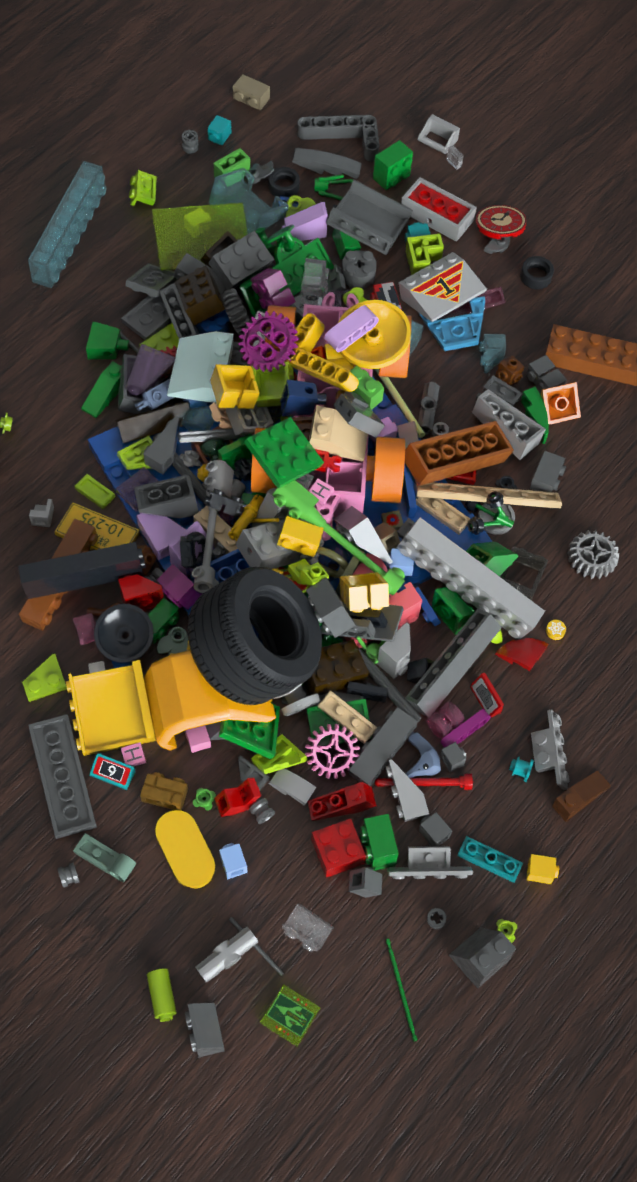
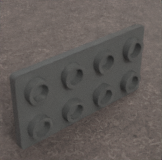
(366, 630)

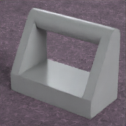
(442, 129)

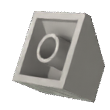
(395, 655)

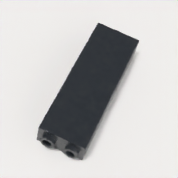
(81, 570)

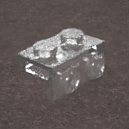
(307, 928)

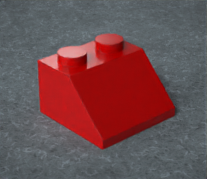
(140, 592)

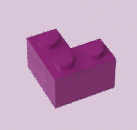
(178, 587)

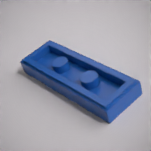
(409, 493)

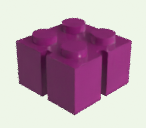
(268, 285)

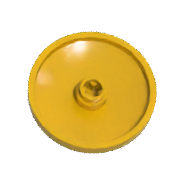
(384, 342)

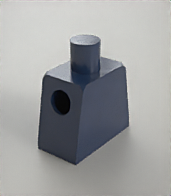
(300, 398)

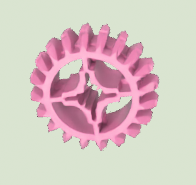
(330, 760)

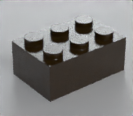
(199, 295)
(337, 667)

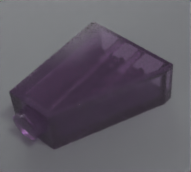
(147, 369)

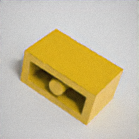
(300, 536)

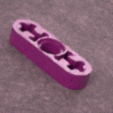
(466, 728)

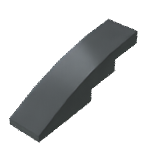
(324, 161)

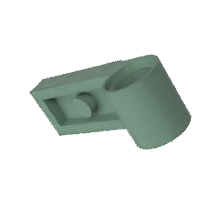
(104, 858)

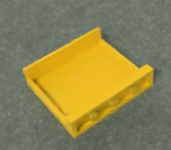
(110, 709)

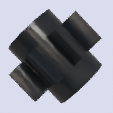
(243, 469)

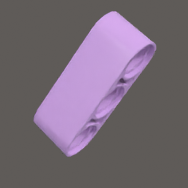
(351, 328)

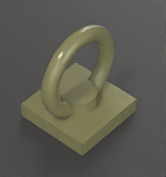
(345, 568)

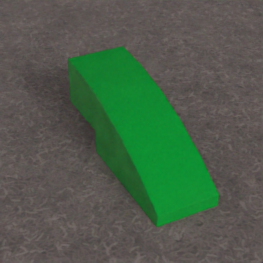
(536, 409)

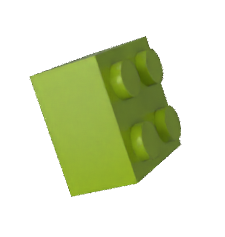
(272, 384)

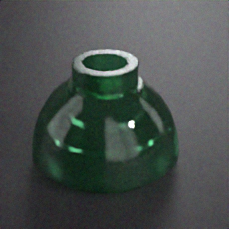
(211, 447)

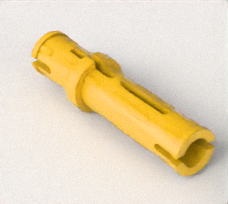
(249, 513)

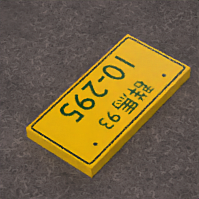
(109, 531)

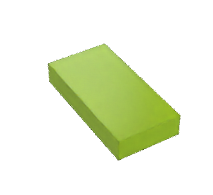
(95, 491)

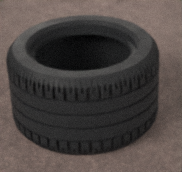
(229, 649)

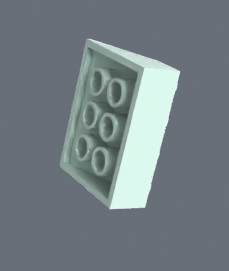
(195, 365)

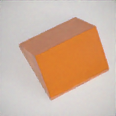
(561, 402)

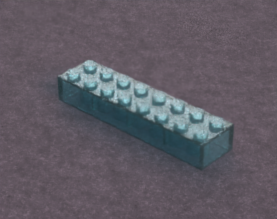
(67, 225)

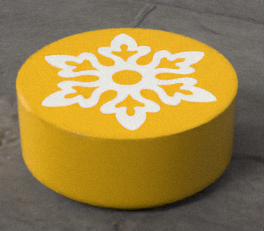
(556, 629)

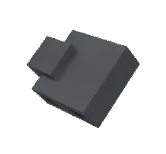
(358, 414)

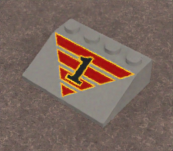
(441, 287)

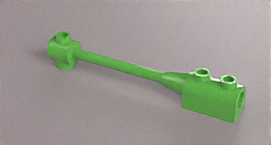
(301, 506)

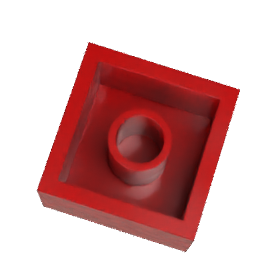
(338, 848)

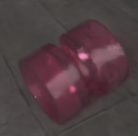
(447, 718)

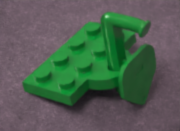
(291, 255)

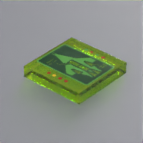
(290, 1015)

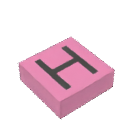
(321, 491)
(133, 755)

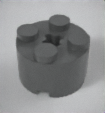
(359, 269)

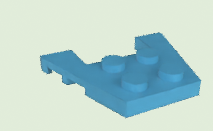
(459, 330)

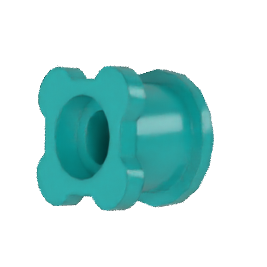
(521, 768)

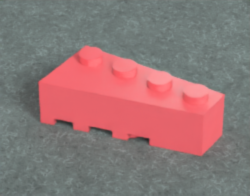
(411, 603)

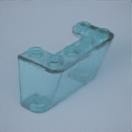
(232, 189)

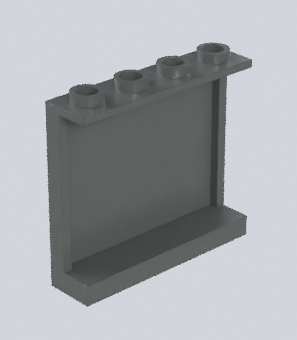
(370, 217)

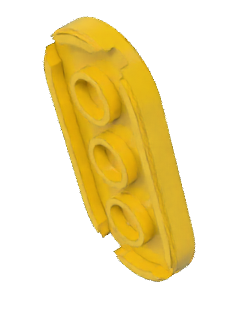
(185, 849)

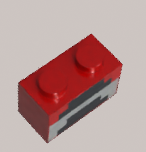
(385, 292)

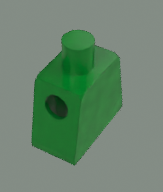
(105, 342)

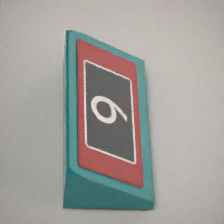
(112, 771)

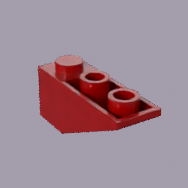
(342, 802)

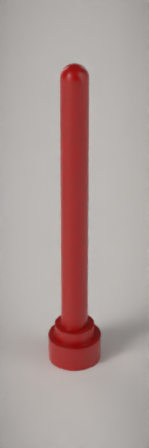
(464, 781)

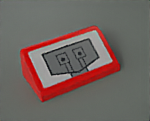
(487, 695)

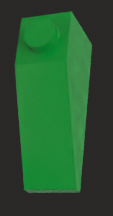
(103, 391)

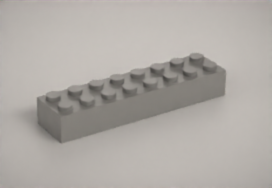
(470, 578)

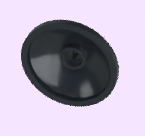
(121, 620)

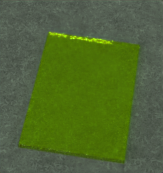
(194, 230)

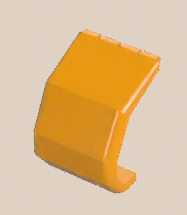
(185, 700)

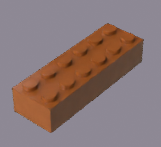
(593, 354)
(457, 453)

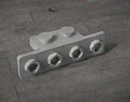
(549, 751)
(429, 861)

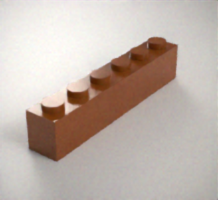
(77, 540)

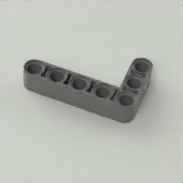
(342, 127)

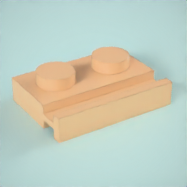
(220, 415)

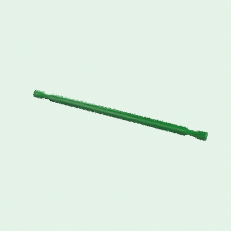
(401, 990)

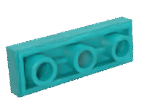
(501, 865)

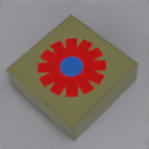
(392, 519)

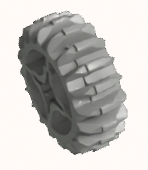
(584, 559)

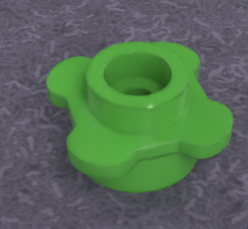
(200, 794)

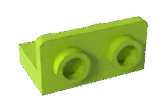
(143, 188)

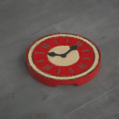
(501, 221)

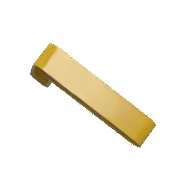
(309, 332)

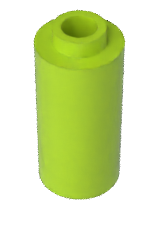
(161, 994)

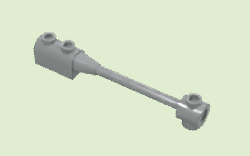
(220, 478)

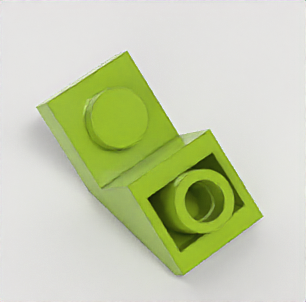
(306, 573)

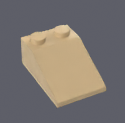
(333, 434)

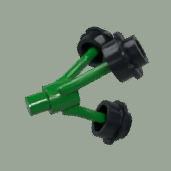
(494, 500)

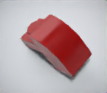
(238, 799)

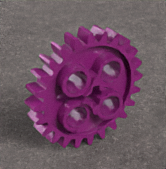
(257, 354)

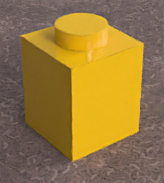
(542, 869)

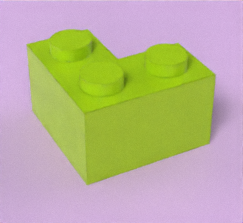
(423, 250)

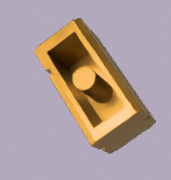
(164, 791)

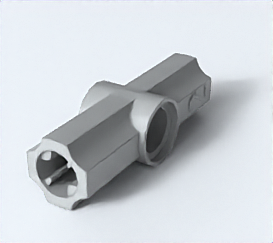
(226, 954)

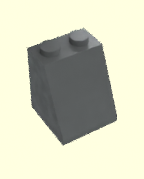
(483, 955)

